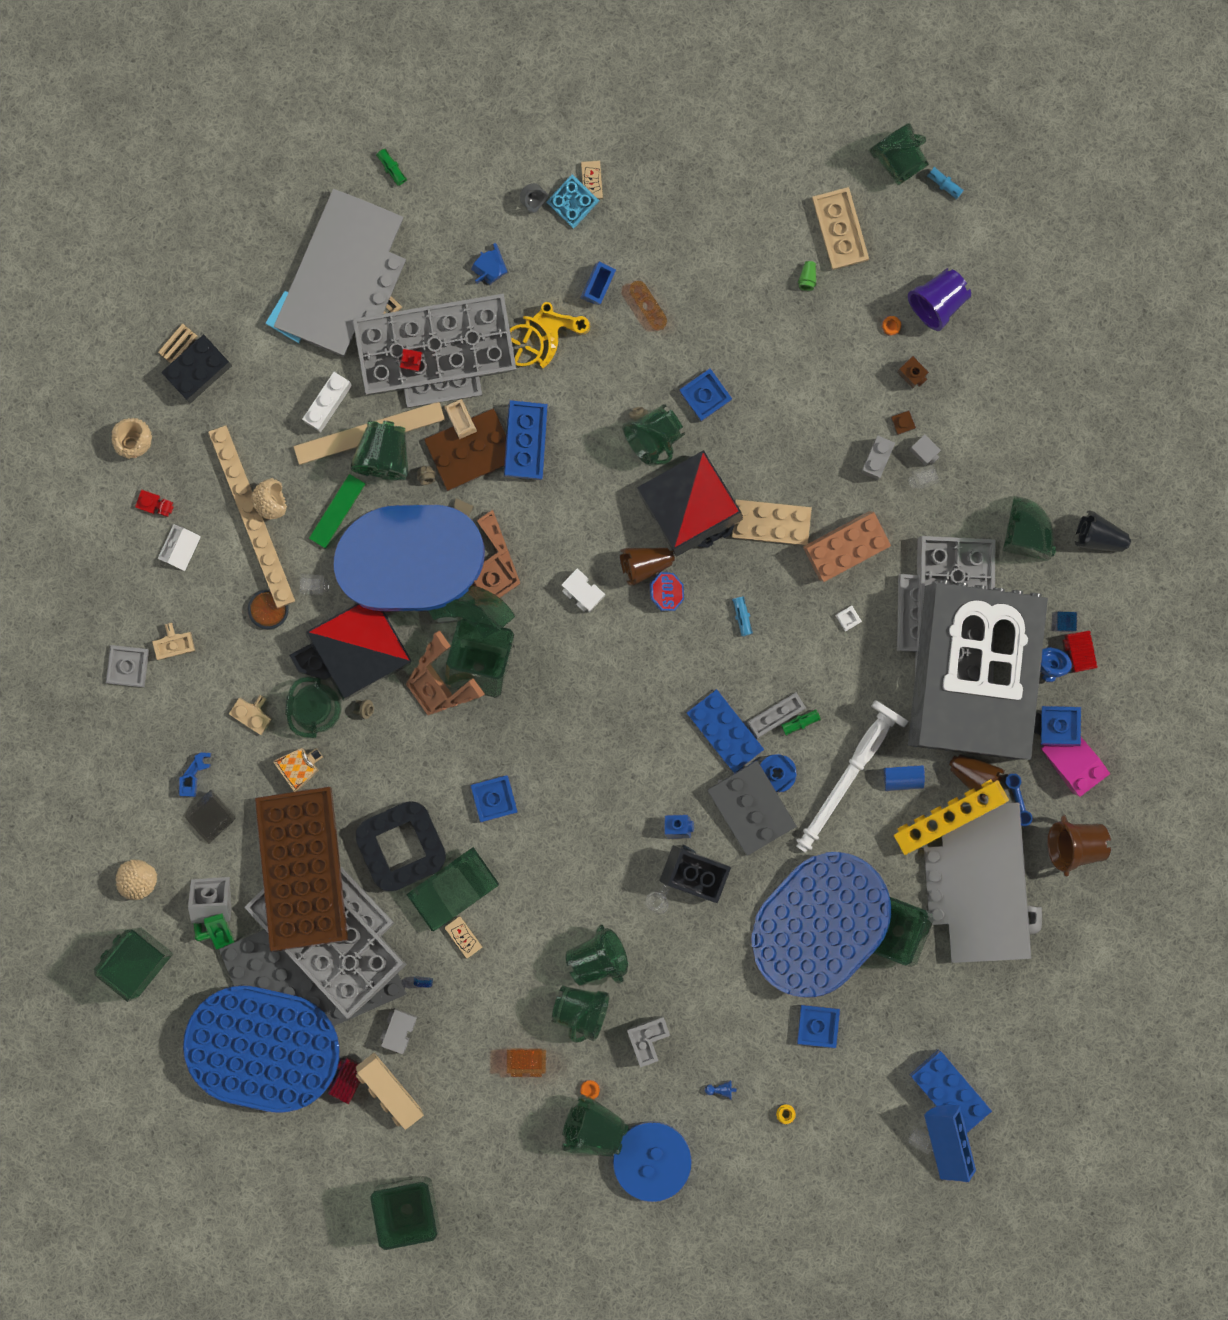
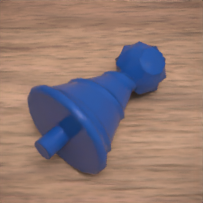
(724, 1089)

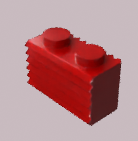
(1080, 651)

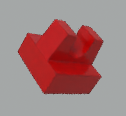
(411, 360)

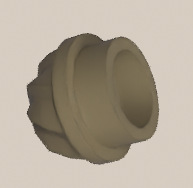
(426, 475)

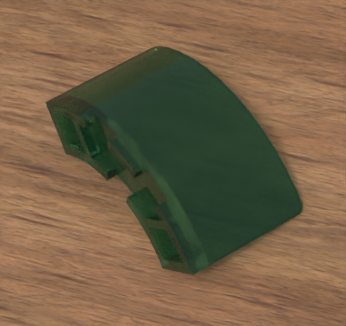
(480, 609)
(452, 889)

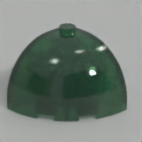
(1029, 530)

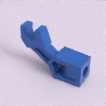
(197, 765)

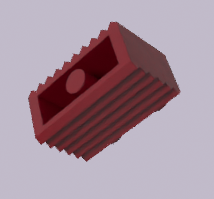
(346, 1082)

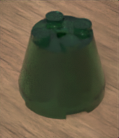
(382, 452)
(593, 1129)

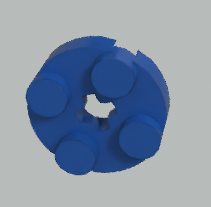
(788, 771)

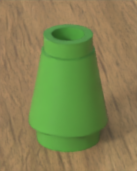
(807, 279)

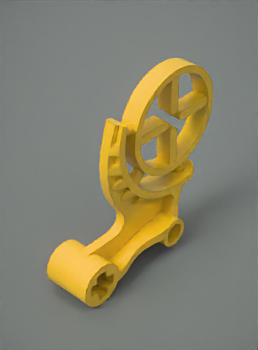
(550, 323)

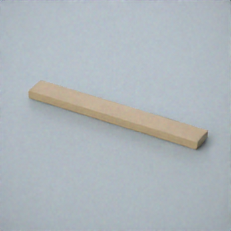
(350, 438)

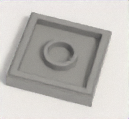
(127, 666)

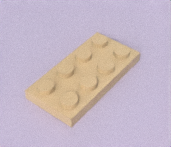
(840, 228)
(773, 522)

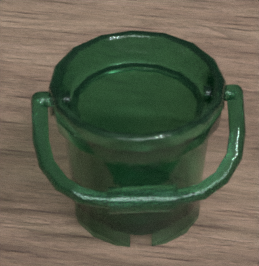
(901, 153)
(653, 435)
(313, 708)
(598, 958)
(580, 1012)

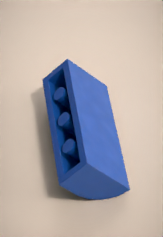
(950, 1143)

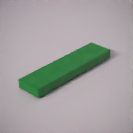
(337, 511)

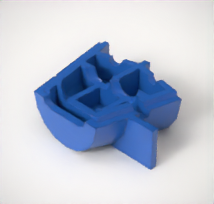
(489, 266)

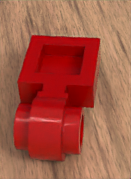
(149, 502)

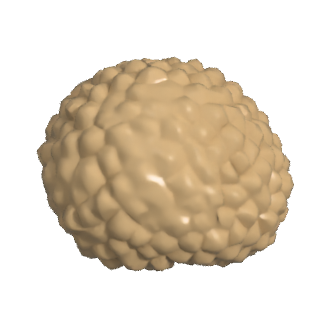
(131, 438)
(269, 499)
(135, 879)

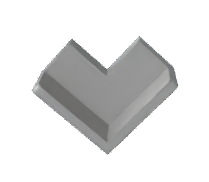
(643, 1036)

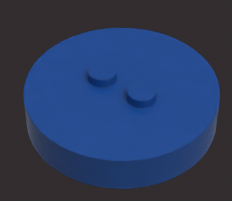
(652, 1161)

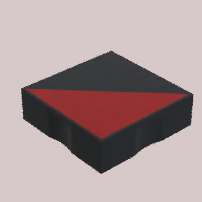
(690, 503)
(358, 649)

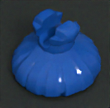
(1054, 664)

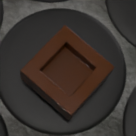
(903, 422)

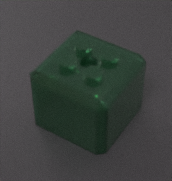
(471, 649)
(916, 926)
(132, 963)
(398, 1229)

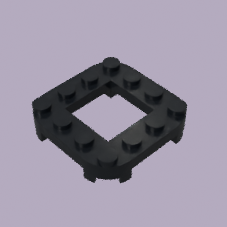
(374, 856)

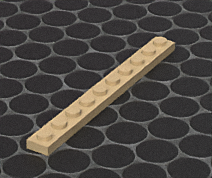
(252, 520)

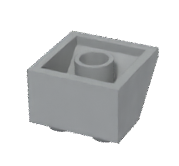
(209, 898)

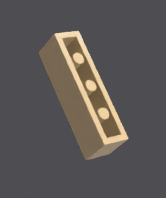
(389, 1091)

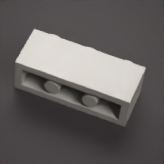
(327, 402)

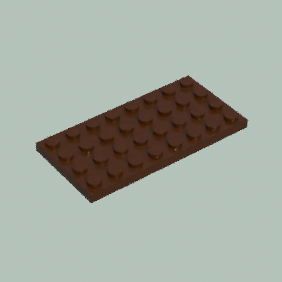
(301, 869)

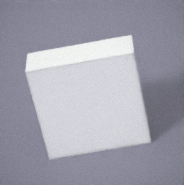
(848, 618)

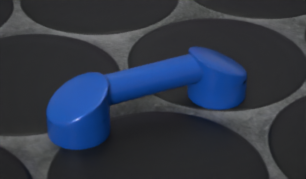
(1015, 781)

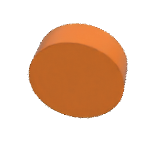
(891, 325)
(590, 1088)

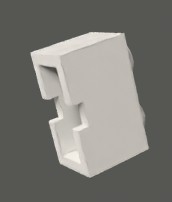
(578, 588)

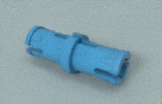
(945, 183)
(742, 616)

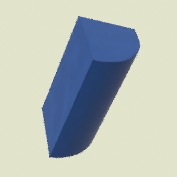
(598, 283)
(904, 778)

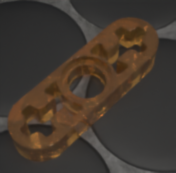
(660, 314)

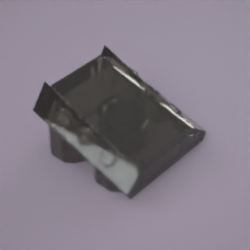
(210, 816)

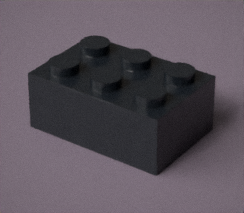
(196, 368)
(695, 874)

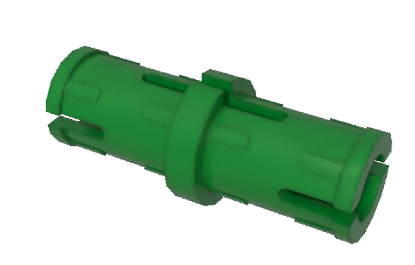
(391, 167)
(800, 722)

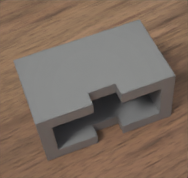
(877, 458)
(395, 1036)

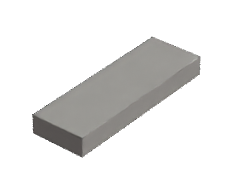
(776, 715)

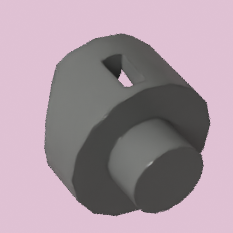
(533, 197)

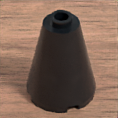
(1101, 534)

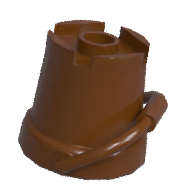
(1077, 844)

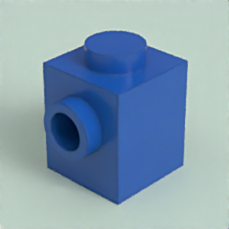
(678, 826)

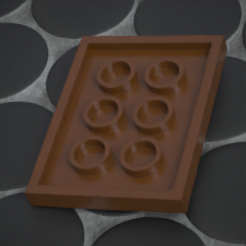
(471, 456)

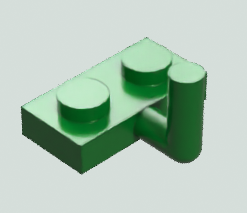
(216, 930)

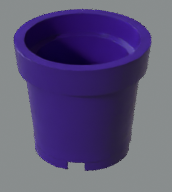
(939, 298)

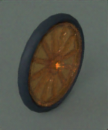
(264, 612)

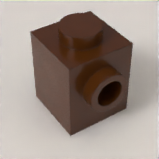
(910, 366)

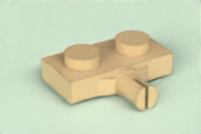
(173, 644)
(251, 714)

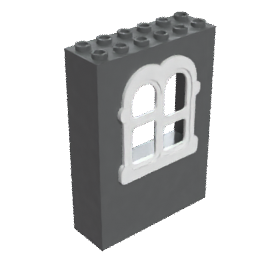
(978, 714)

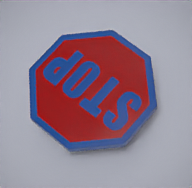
(666, 591)

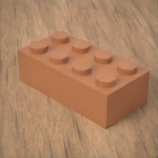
(846, 546)

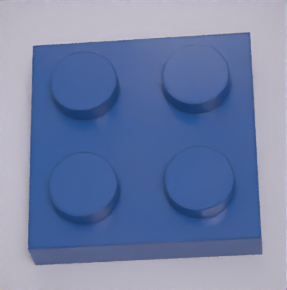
(705, 395)
(1060, 726)
(494, 798)
(818, 1026)

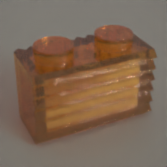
(526, 1061)

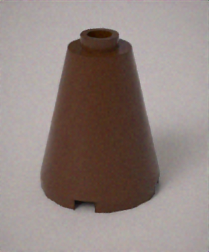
(644, 562)
(974, 772)

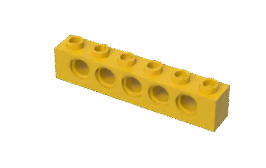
(909, 842)

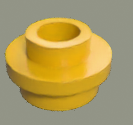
(790, 1118)

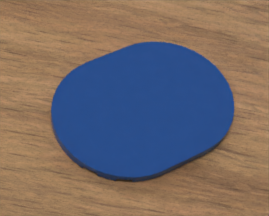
(409, 557)
(821, 924)
(261, 1049)

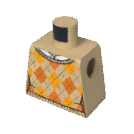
(298, 767)

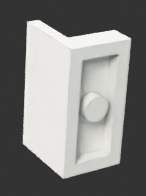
(179, 547)

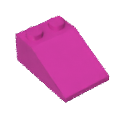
(1076, 766)

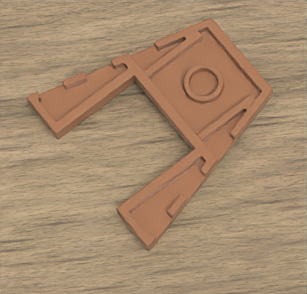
(498, 572)
(430, 688)

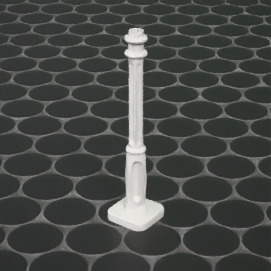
(864, 752)

